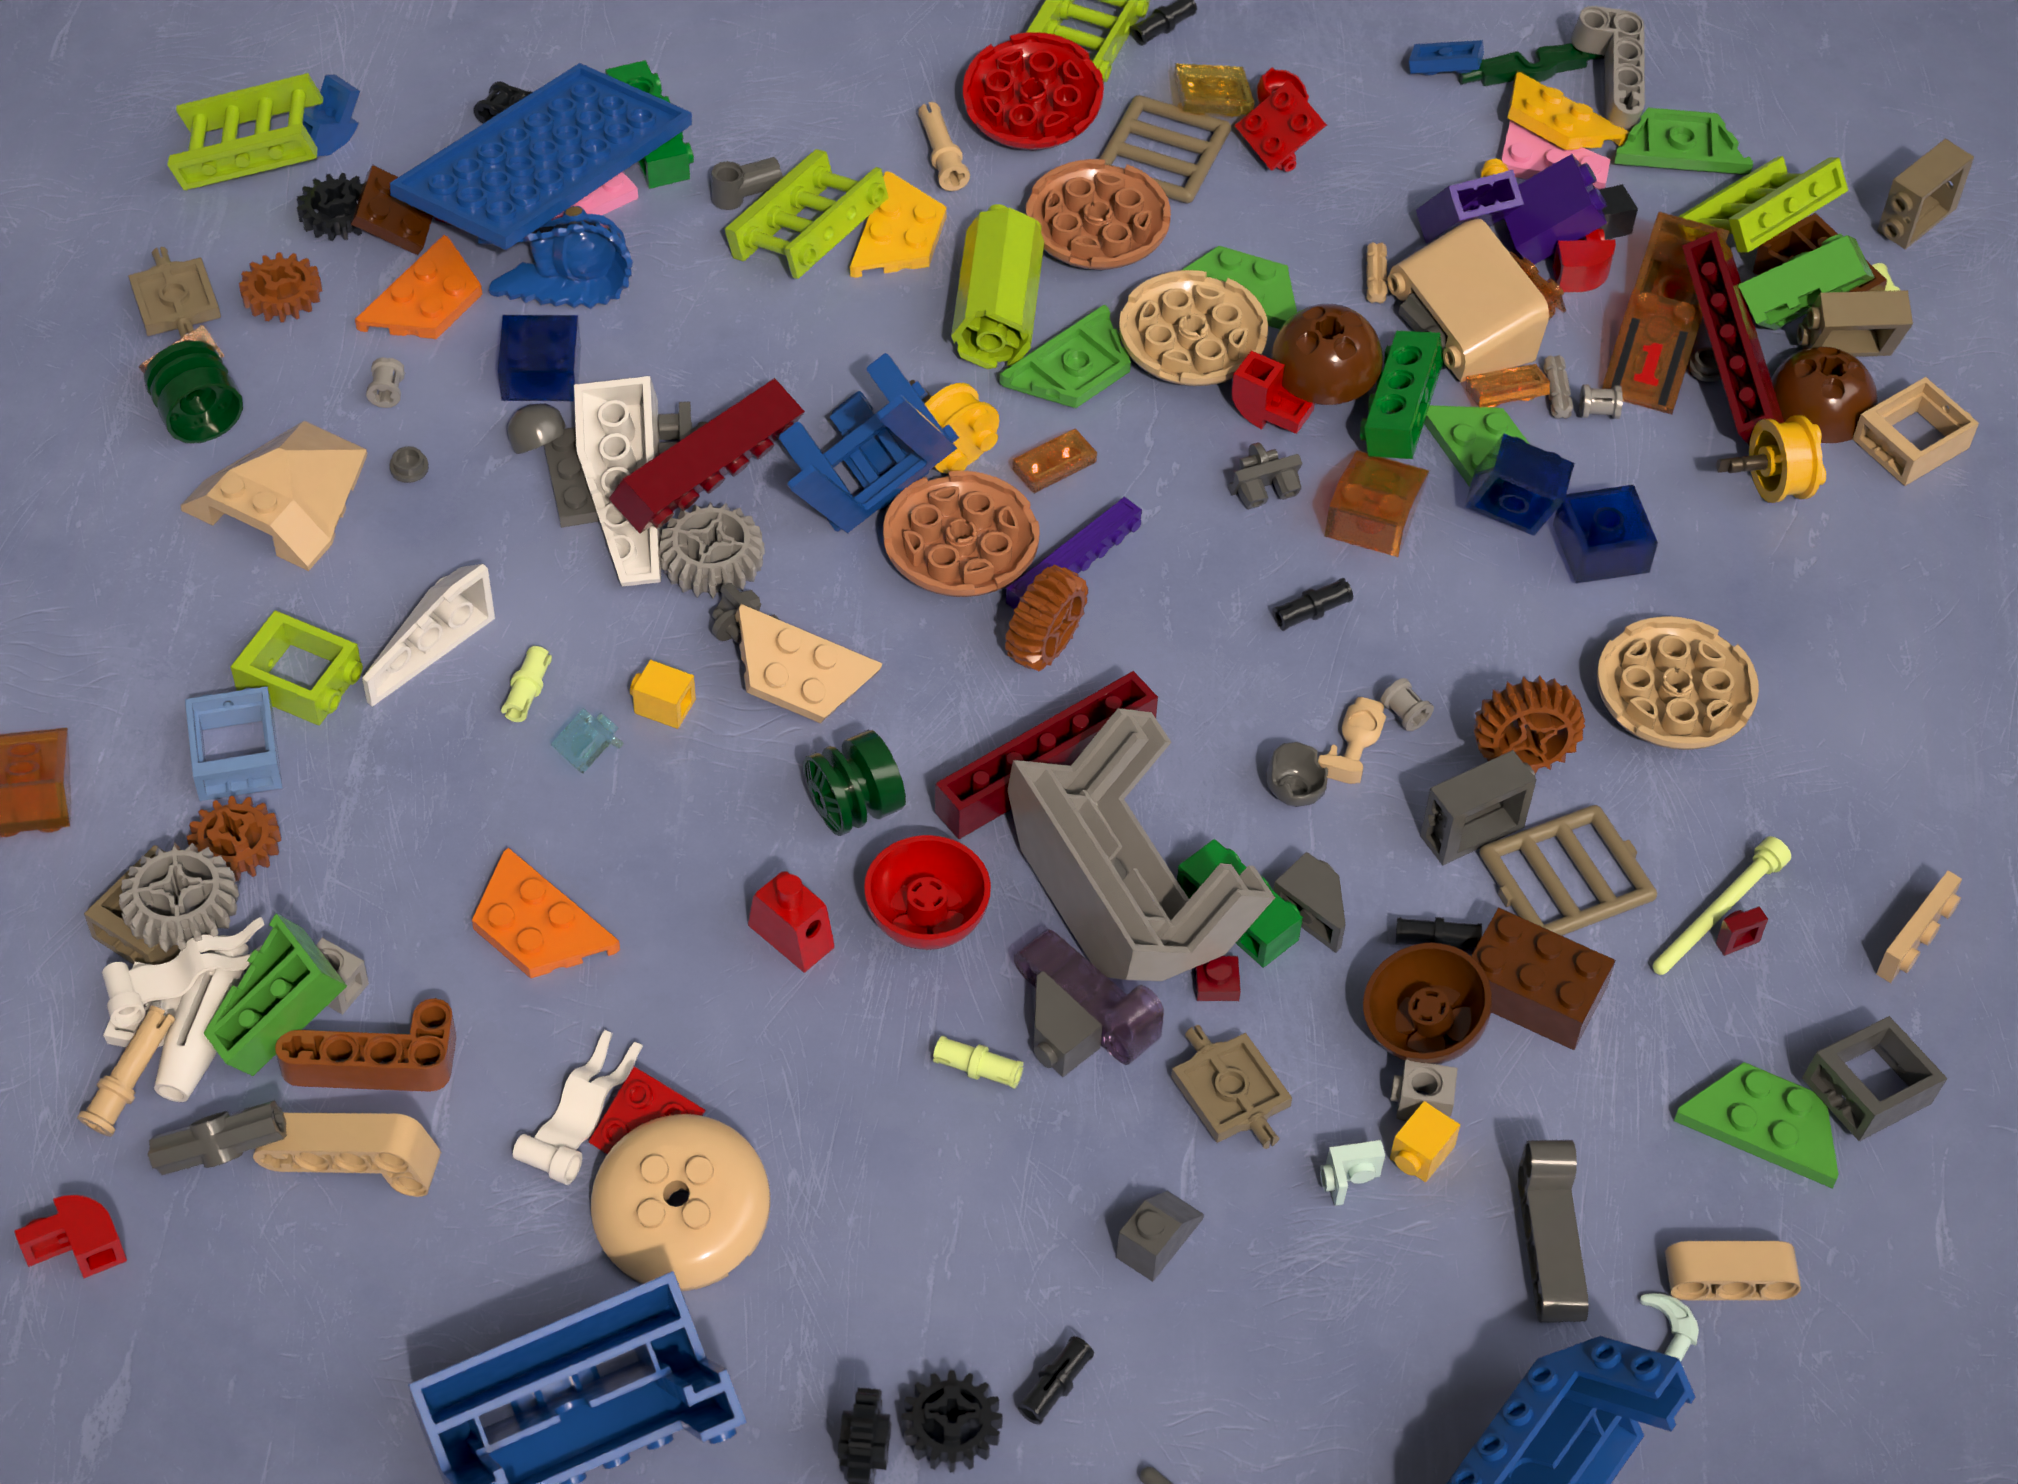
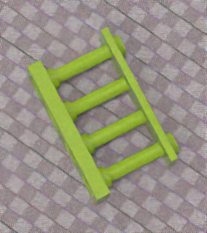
(1055, 11)
(251, 153)
(791, 195)
(1770, 201)

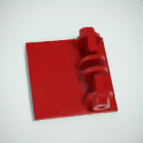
(1281, 127)
(636, 1103)

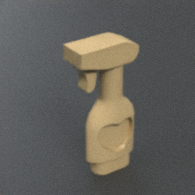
(1360, 730)

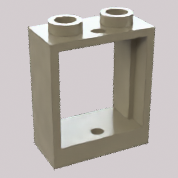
(1923, 193)
(1857, 322)
(109, 929)

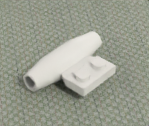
(185, 1047)

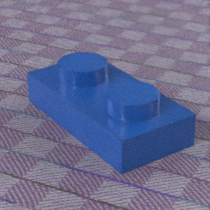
(1446, 56)

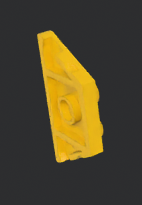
(1558, 117)
(900, 230)

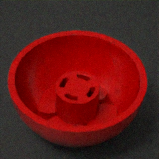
(927, 891)

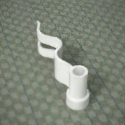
(134, 988)
(576, 1117)

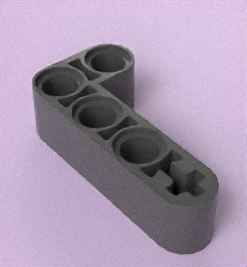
(1552, 1231)

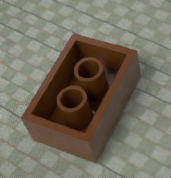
(1542, 977)

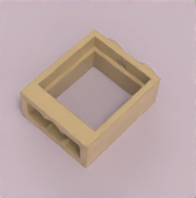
(1898, 454)

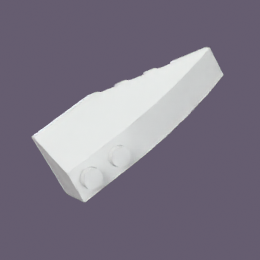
(614, 438)

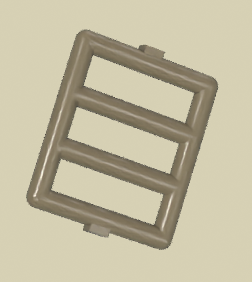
(1195, 172)
(1562, 828)

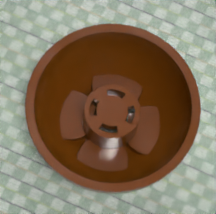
(1328, 354)
(1825, 388)
(1429, 985)

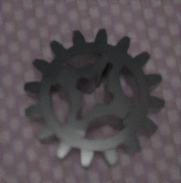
(335, 204)
(959, 1400)
(864, 1437)

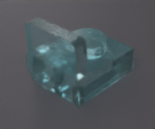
(586, 739)

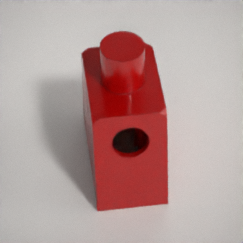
(792, 920)

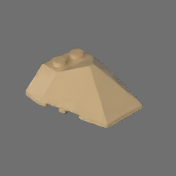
(286, 489)

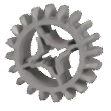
(711, 549)
(154, 889)

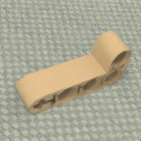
(356, 1144)

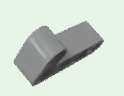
(1621, 39)

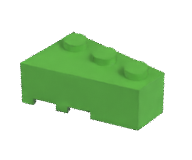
(1794, 286)

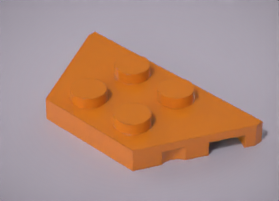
(425, 295)
(536, 921)

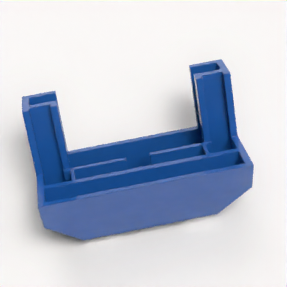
(563, 1408)
(1578, 1416)

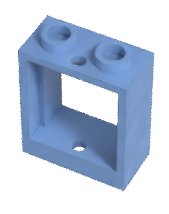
(235, 774)

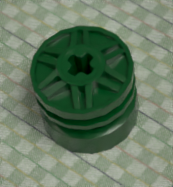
(193, 391)
(854, 782)

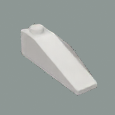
(440, 622)

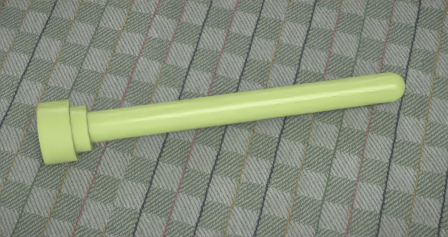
(1768, 857)

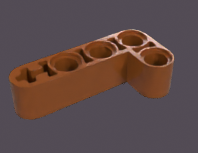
(310, 1055)

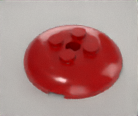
(1038, 65)

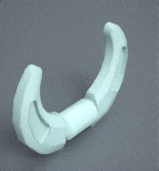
(1681, 1320)

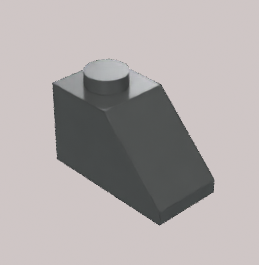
(1318, 897)
(1062, 1028)
(1156, 1233)

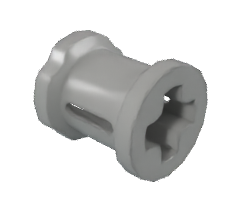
(385, 382)
(1600, 401)
(1407, 704)

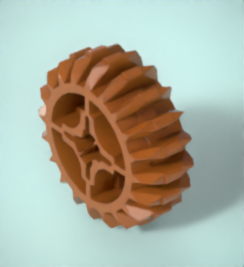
(1046, 617)
(1532, 719)

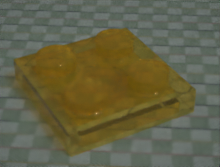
(1213, 89)

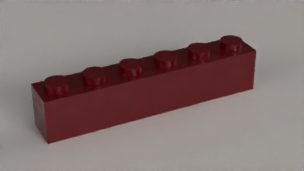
(1732, 333)
(705, 457)
(980, 788)

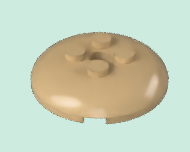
(1192, 327)
(1669, 655)
(704, 1235)

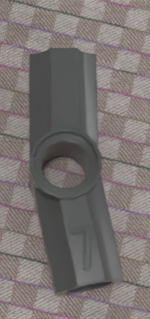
(217, 1138)

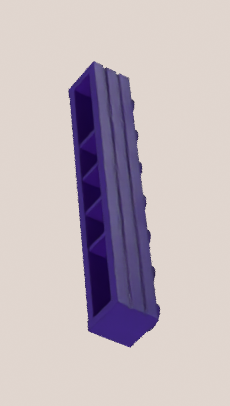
(1085, 546)

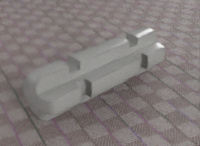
(1559, 387)

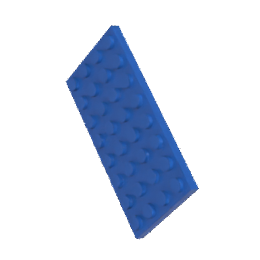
(541, 155)

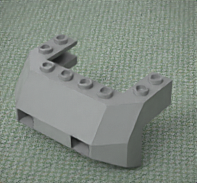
(1107, 870)

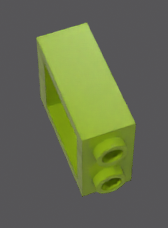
(268, 646)

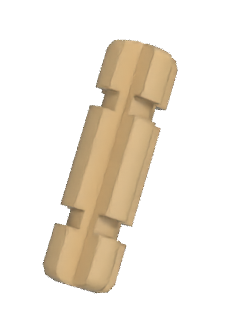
(1376, 272)

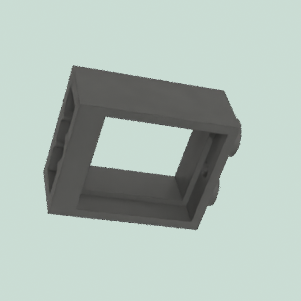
(1478, 807)
(1862, 1110)

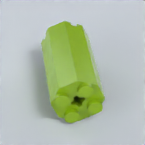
(998, 287)

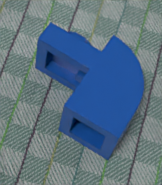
(331, 121)

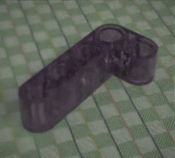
(1128, 1020)

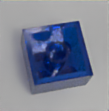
(539, 357)
(1519, 484)
(1605, 534)

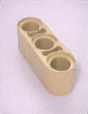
(1732, 1270)

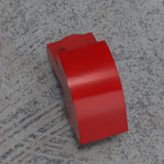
(1584, 262)
(1263, 399)
(78, 1226)

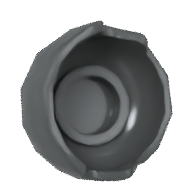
(535, 427)
(1296, 775)

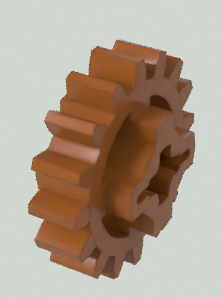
(283, 287)
(238, 834)

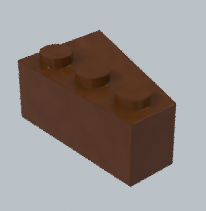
(1801, 238)

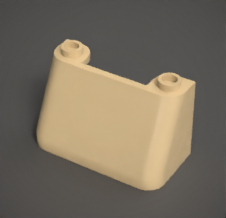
(1477, 298)

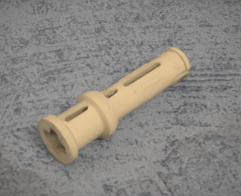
(945, 155)
(117, 1089)

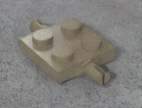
(174, 295)
(1231, 1087)

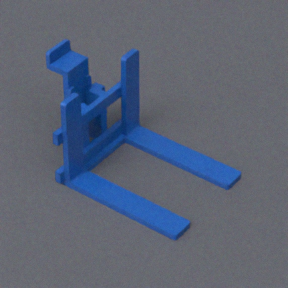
(880, 448)

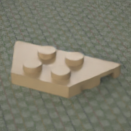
(798, 667)

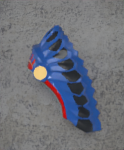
(576, 263)

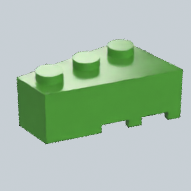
(278, 994)

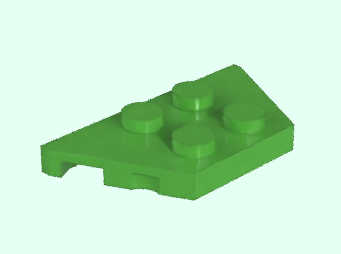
(1683, 142)
(1262, 277)
(1072, 363)
(1469, 433)
(1767, 1120)

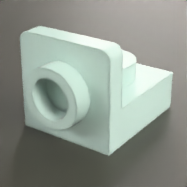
(1351, 1163)

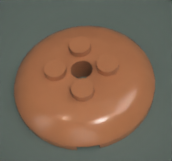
(1099, 214)
(961, 534)

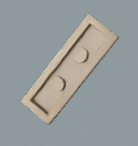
(1921, 927)

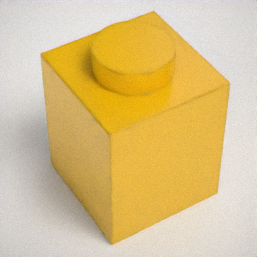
(663, 694)
(1424, 1142)

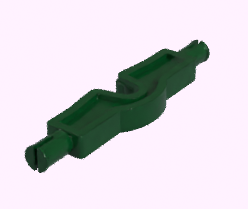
(1548, 63)

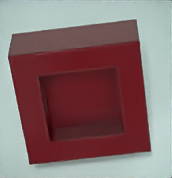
(1741, 930)
(1218, 980)

